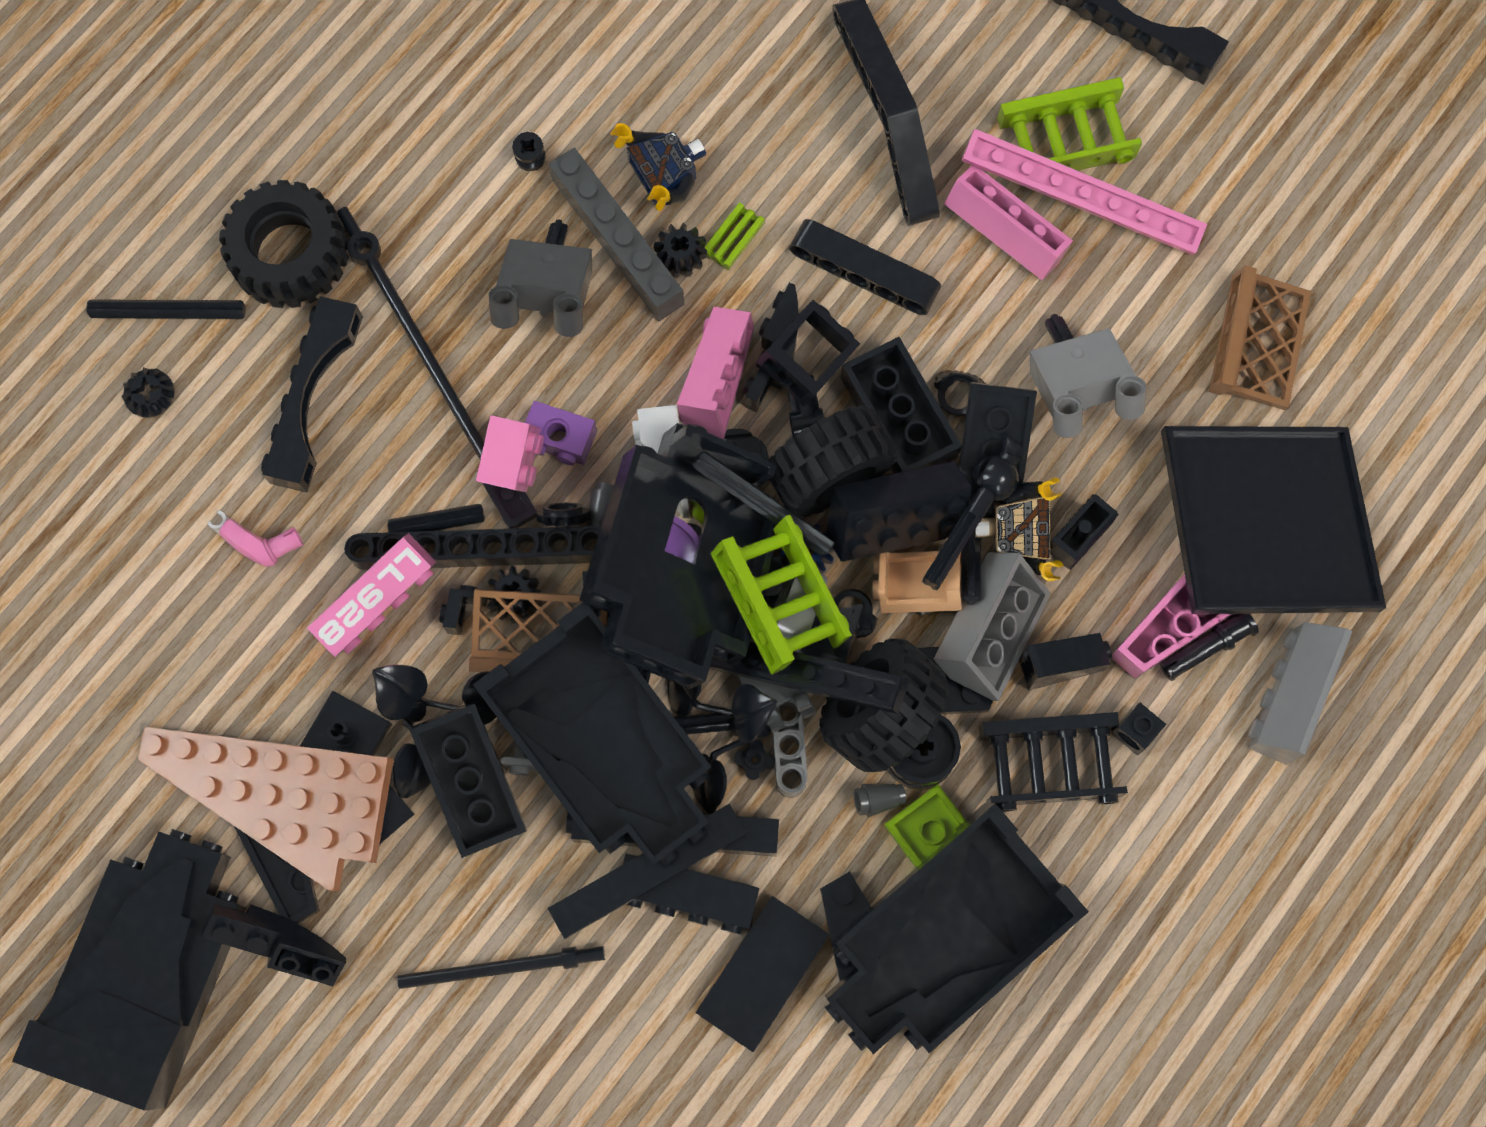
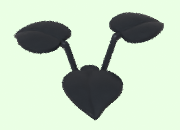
(400, 697)
(750, 717)

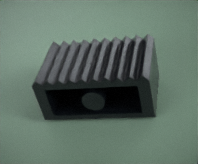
(1082, 531)

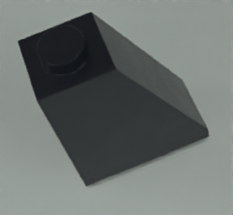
(1064, 660)

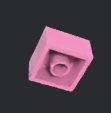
(509, 454)

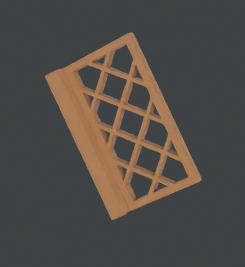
(1237, 325)
(488, 659)

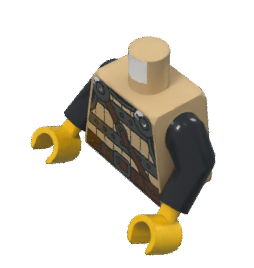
(1023, 525)

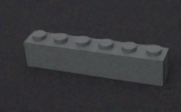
(616, 234)

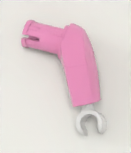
(253, 546)

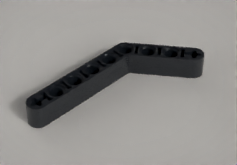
(894, 107)

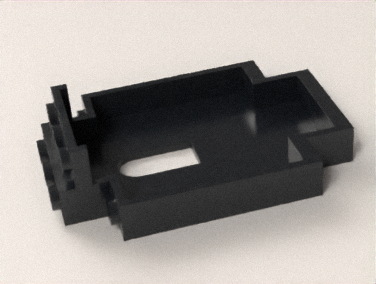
(661, 607)

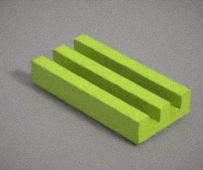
(748, 215)

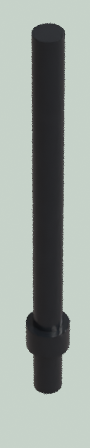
(568, 958)

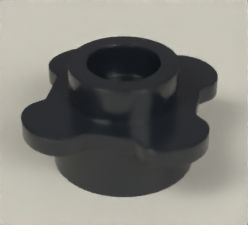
(754, 769)

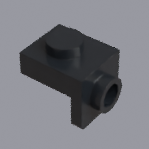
(453, 612)

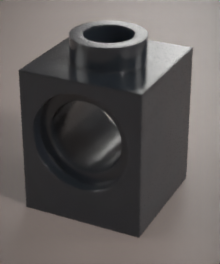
(1138, 728)

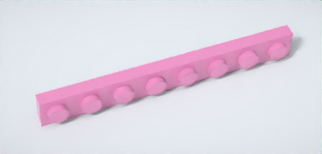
(1084, 192)

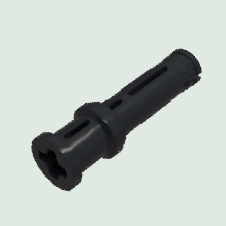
(1222, 637)

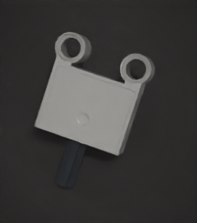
(1082, 375)

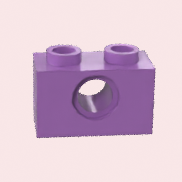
(578, 429)

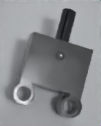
(543, 279)

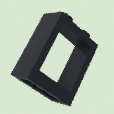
(792, 375)

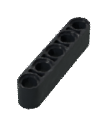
(865, 267)

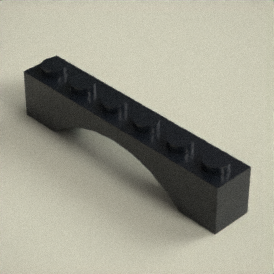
(1189, 50)
(330, 334)

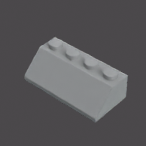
(993, 632)
(1298, 691)

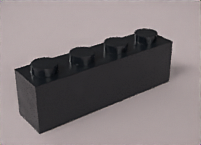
(703, 899)

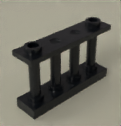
(1065, 729)

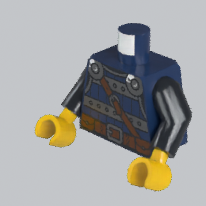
(661, 163)

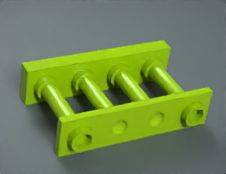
(1073, 102)
(761, 618)

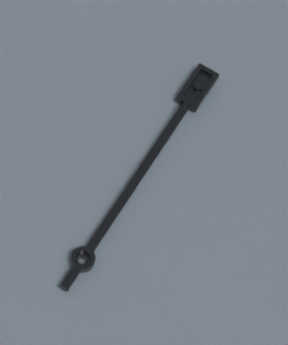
(511, 504)

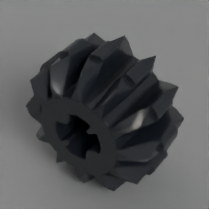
(680, 240)
(512, 583)

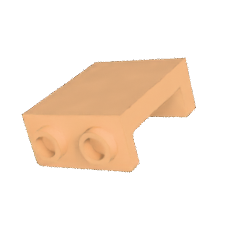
(902, 588)

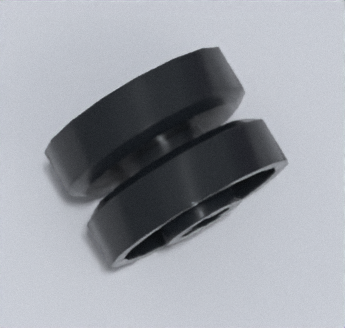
(940, 758)

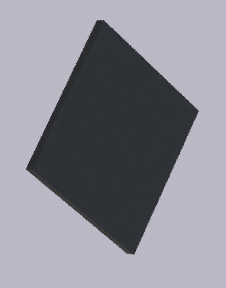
(1271, 520)

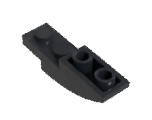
(785, 312)
(284, 942)

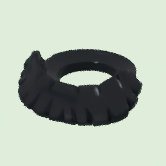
(947, 379)
(869, 619)

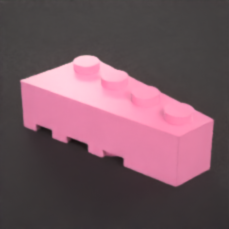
(716, 371)
(1163, 631)

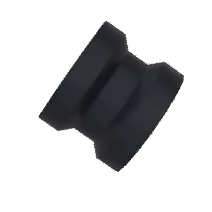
(529, 159)

